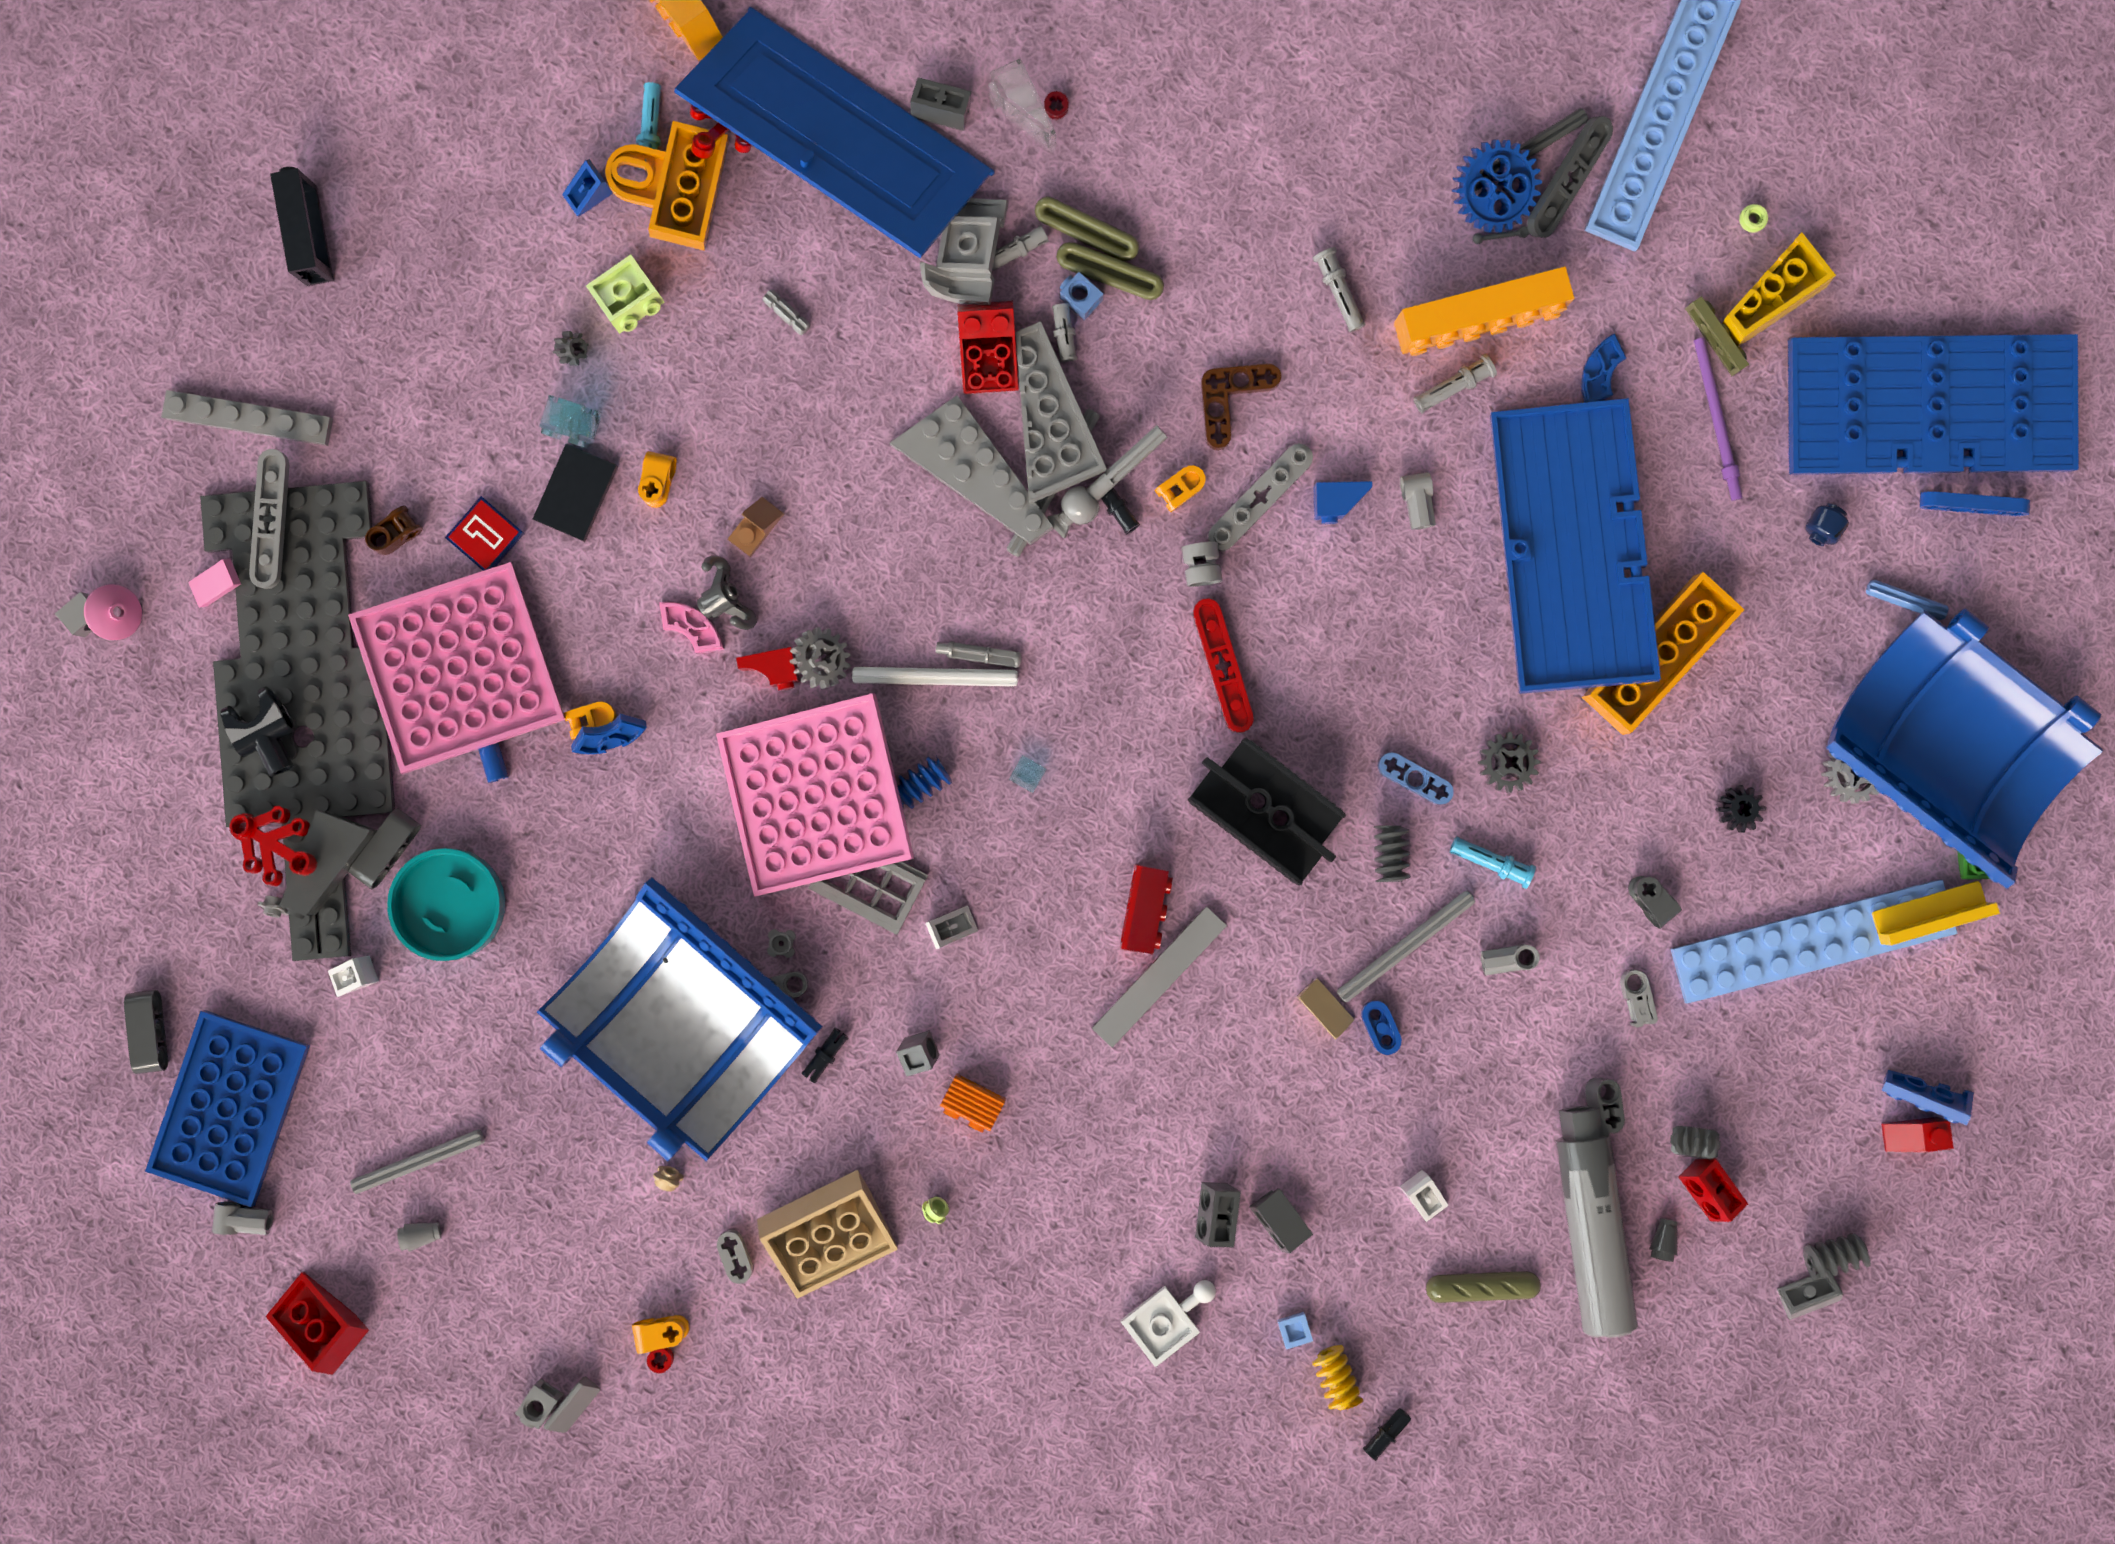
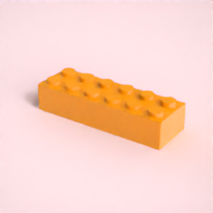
(1484, 311)
(1683, 635)

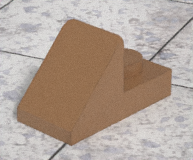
(755, 526)

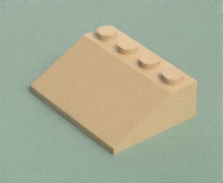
(826, 1234)

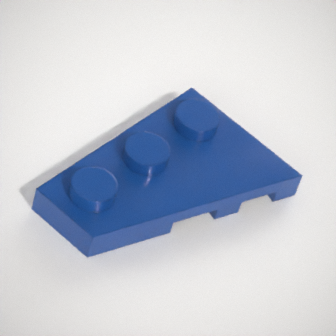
(1938, 1099)

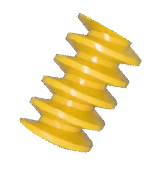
(1337, 1378)

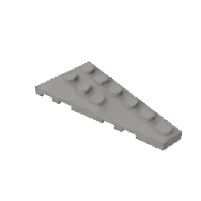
(1054, 430)
(964, 459)

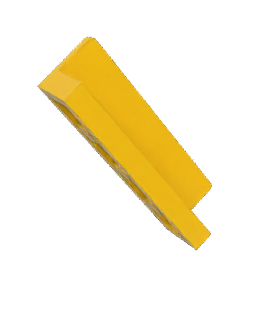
(1932, 913)

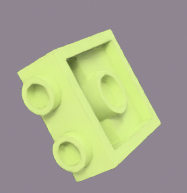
(625, 294)

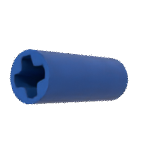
(493, 763)

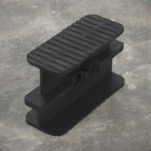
(1310, 816)

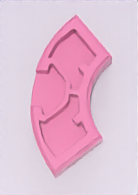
(692, 624)

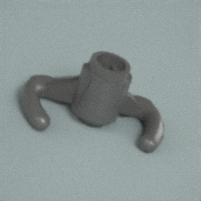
(724, 596)

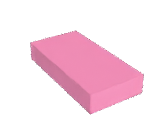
(214, 583)

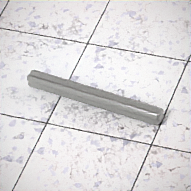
(417, 1161)

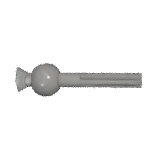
(1081, 504)

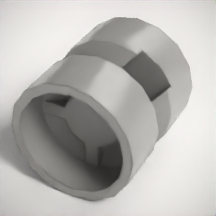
(1202, 574)

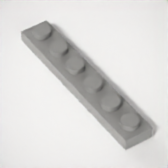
(247, 418)

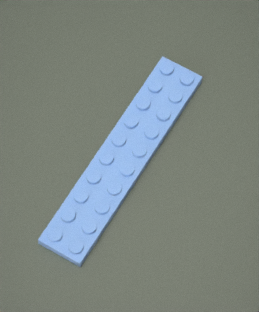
(1661, 120)
(1791, 946)

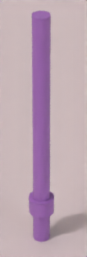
(1730, 471)

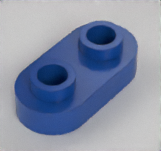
(1381, 1026)

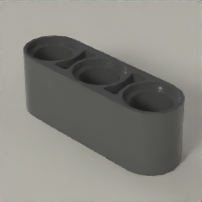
(384, 848)
(145, 1032)

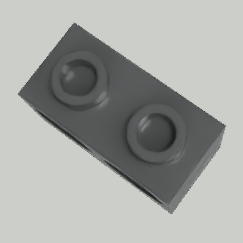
(1217, 1214)

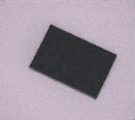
(575, 492)

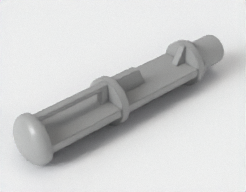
(980, 654)

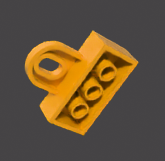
(677, 185)

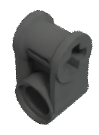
(1657, 903)

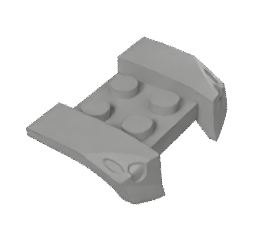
(967, 254)

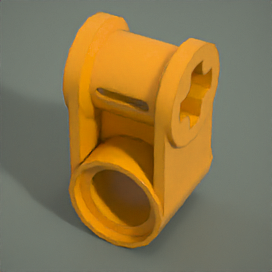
(657, 473)
(655, 1333)

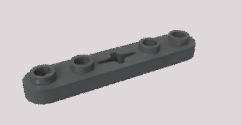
(1580, 162)

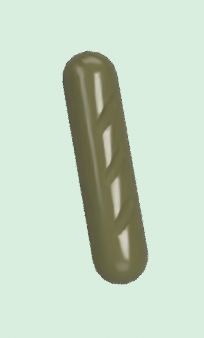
(1086, 228)
(1110, 271)
(1483, 1287)

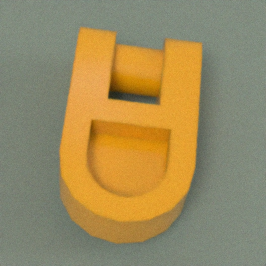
(1189, 480)
(596, 714)

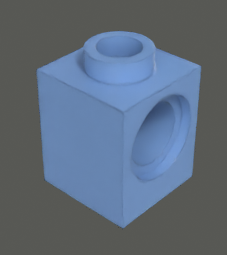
(1085, 306)

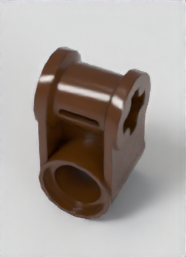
(395, 531)

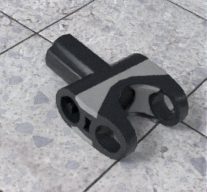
(262, 733)

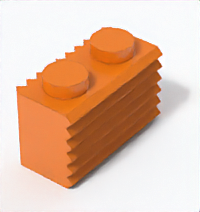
(972, 1103)

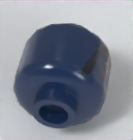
(1827, 525)

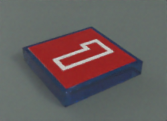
(484, 534)

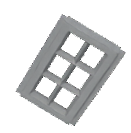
(869, 910)

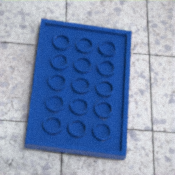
(227, 1108)

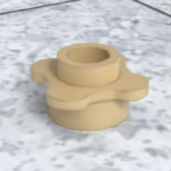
(667, 1178)

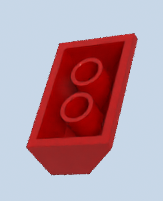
(1145, 910)

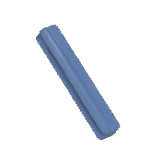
(1906, 599)

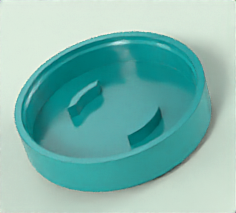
(446, 904)

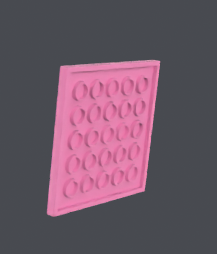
(456, 667)
(815, 795)

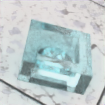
(1027, 774)

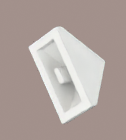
(951, 927)
(353, 975)
(1424, 1195)

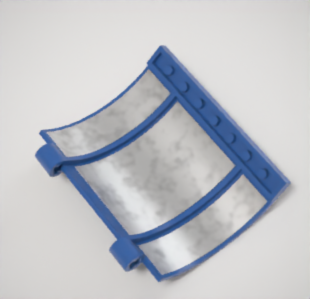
(679, 1038)

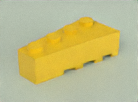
(1780, 290)

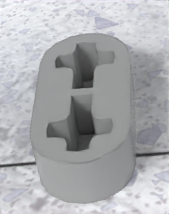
(728, 1258)

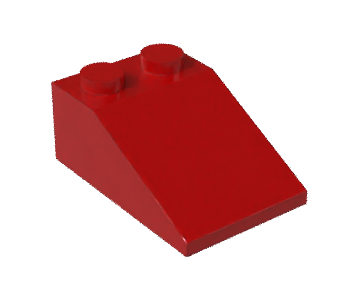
(316, 1325)

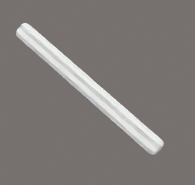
(934, 676)

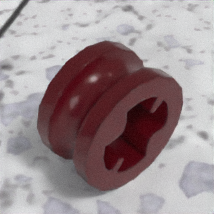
(1056, 95)

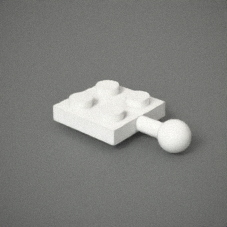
(1162, 1323)

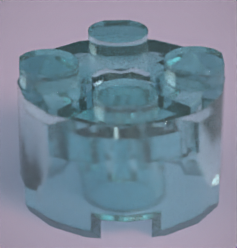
(569, 420)

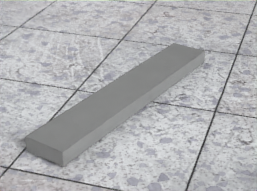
(1159, 977)

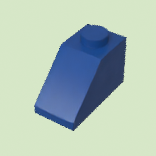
(1336, 499)

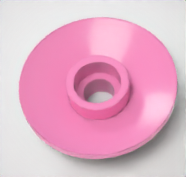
(100, 615)

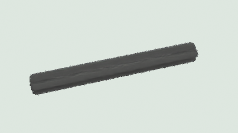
(1546, 138)

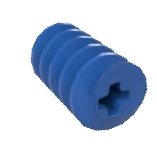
(922, 782)

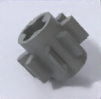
(570, 348)

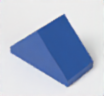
(586, 189)

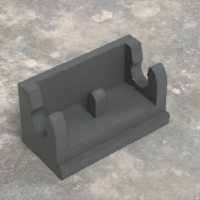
(940, 103)
(1281, 1220)

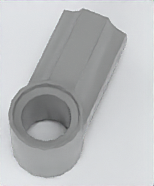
(1417, 493)
(1506, 959)
(233, 1219)

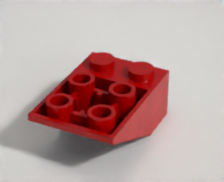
(987, 347)

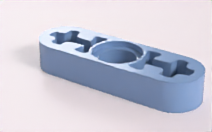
(1430, 794)

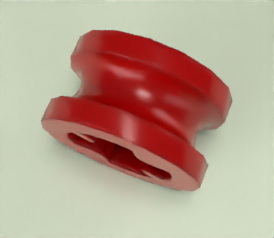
(655, 1367)

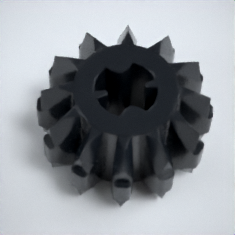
(1731, 805)

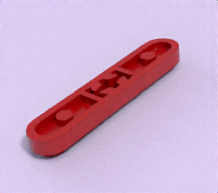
(1216, 639)

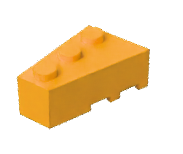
(691, 22)

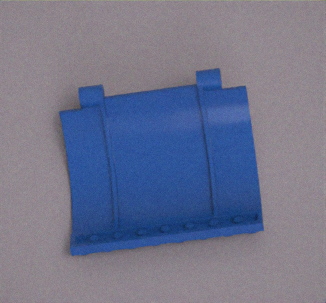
(1963, 740)

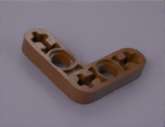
(1220, 396)

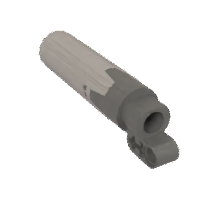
(1595, 1211)

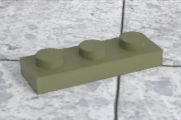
(1717, 335)

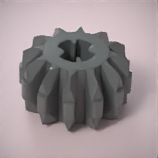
(1695, 1142)

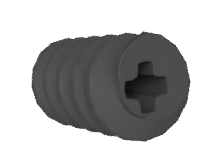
(1392, 853)
(1836, 1254)

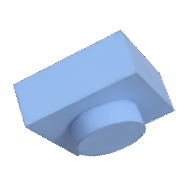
(1295, 1330)

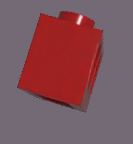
(1713, 1190)

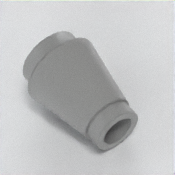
(417, 1235)

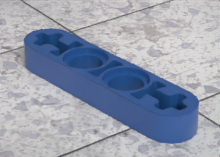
(1974, 503)

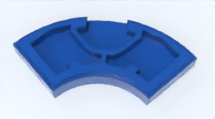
(1599, 370)
(602, 738)

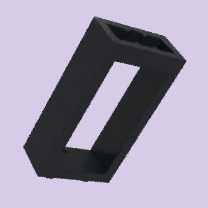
(301, 226)

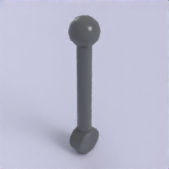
(1522, 232)

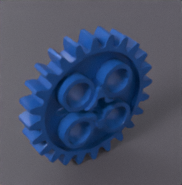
(1512, 165)

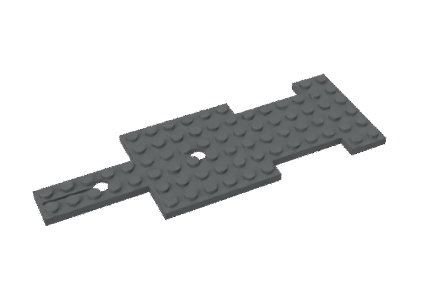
(305, 652)

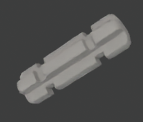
(786, 312)

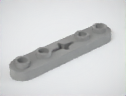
(1278, 478)
(270, 490)

